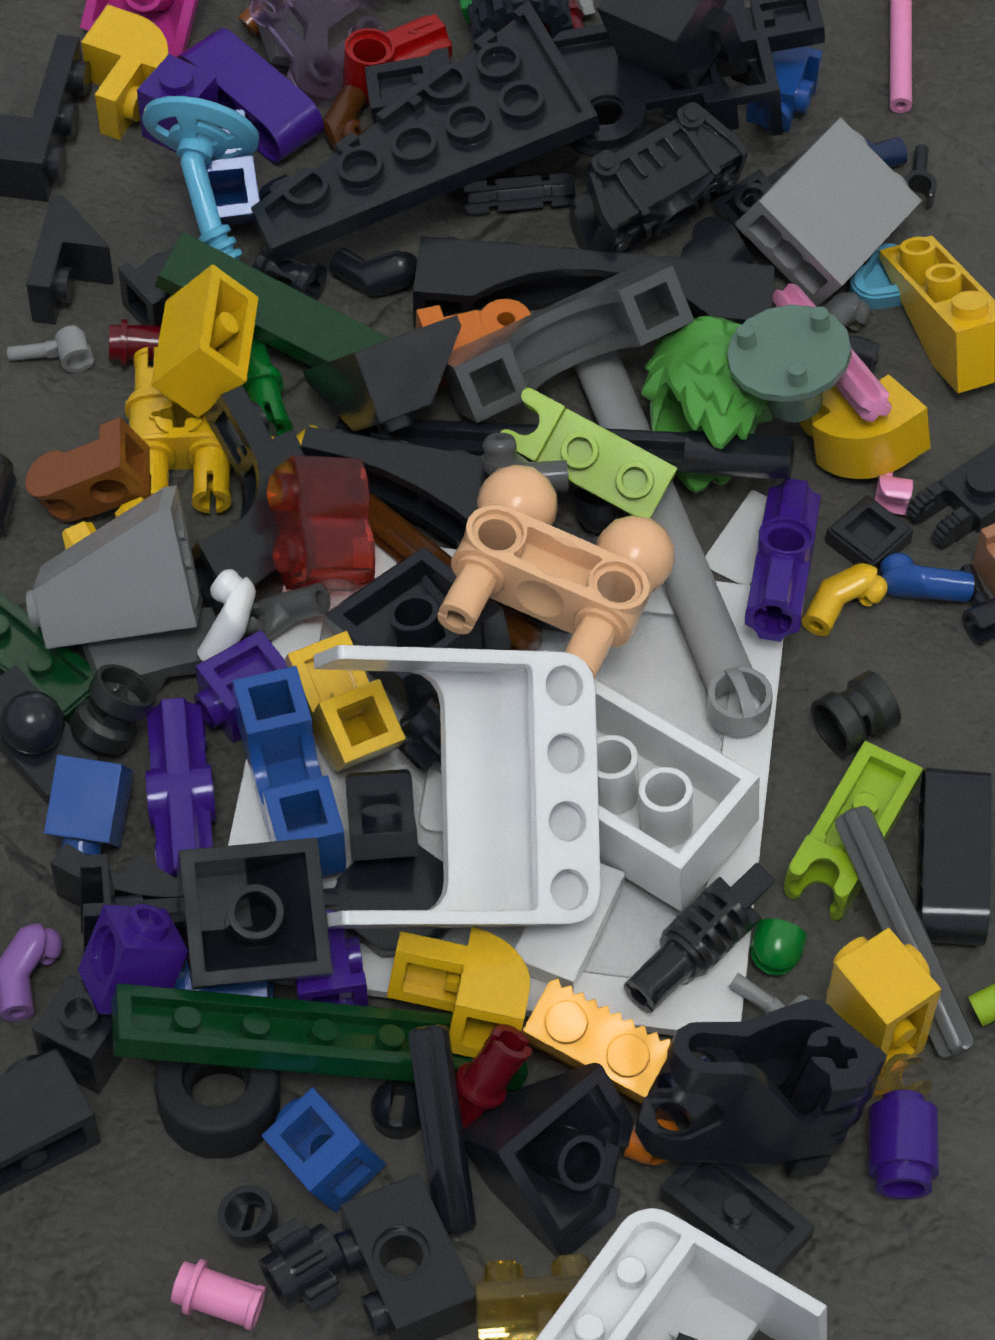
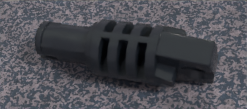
(699, 937)

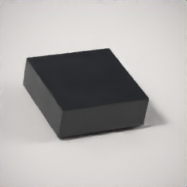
(868, 533)

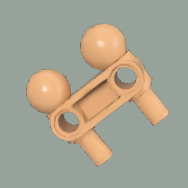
(552, 575)

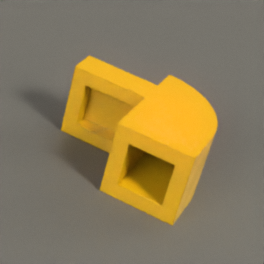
(121, 56)
(863, 448)
(347, 711)
(475, 981)

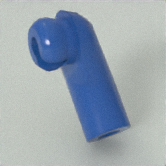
(925, 582)

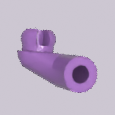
(27, 949)

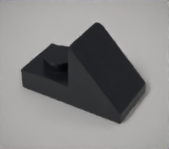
(64, 253)

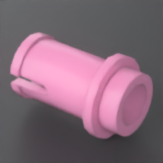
(218, 1294)

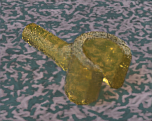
(892, 1076)

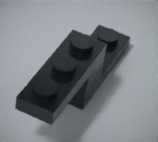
(35, 147)

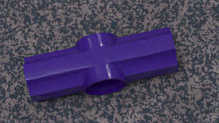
(783, 560)
(179, 781)

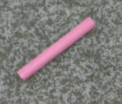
(900, 56)

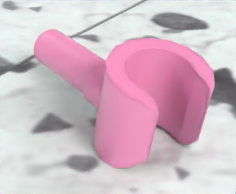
(894, 493)

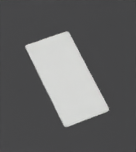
(736, 546)

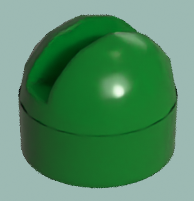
(777, 945)

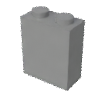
(828, 212)

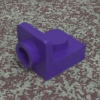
(215, 677)

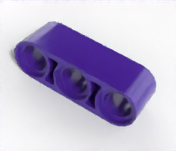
(269, 100)

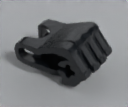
(770, 1093)

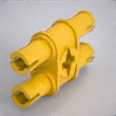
(177, 440)

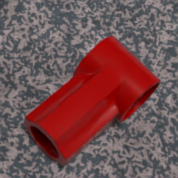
(375, 47)

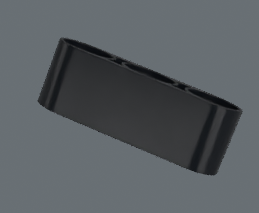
(954, 855)

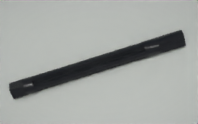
(688, 451)

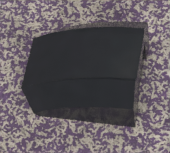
(403, 612)

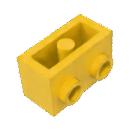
(205, 341)
(884, 993)

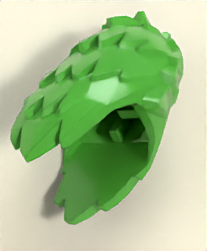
(695, 390)

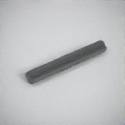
(896, 910)

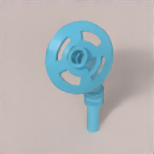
(197, 143)

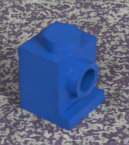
(797, 79)
(323, 1149)

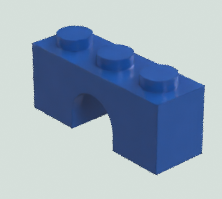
(285, 764)

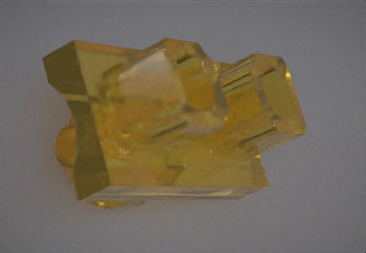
(522, 1307)

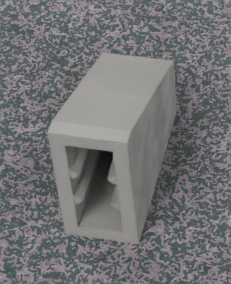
(120, 579)

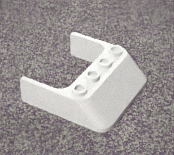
(513, 786)

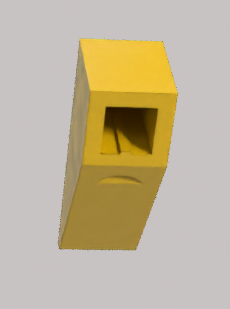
(946, 310)

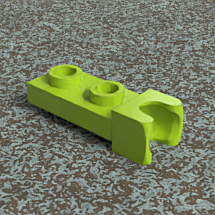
(595, 457)
(872, 780)

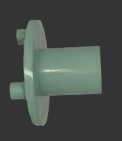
(790, 358)

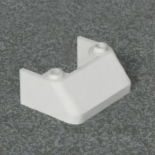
(672, 1279)

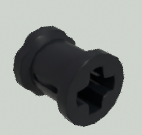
(301, 276)

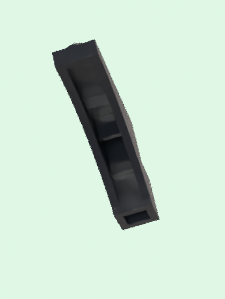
(415, 481)

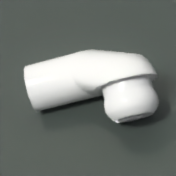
(231, 623)

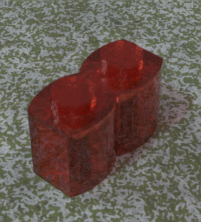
(322, 523)

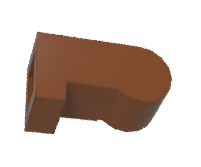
(92, 475)

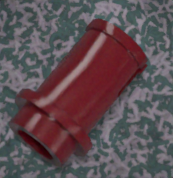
(128, 339)

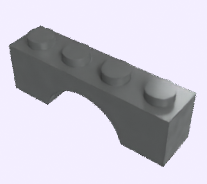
(601, 319)

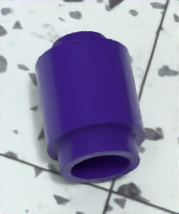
(903, 1144)

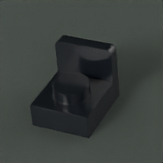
(381, 815)

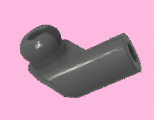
(501, 452)

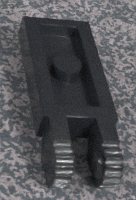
(967, 491)

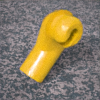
(839, 589)

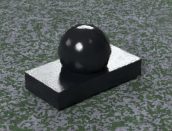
(34, 731)

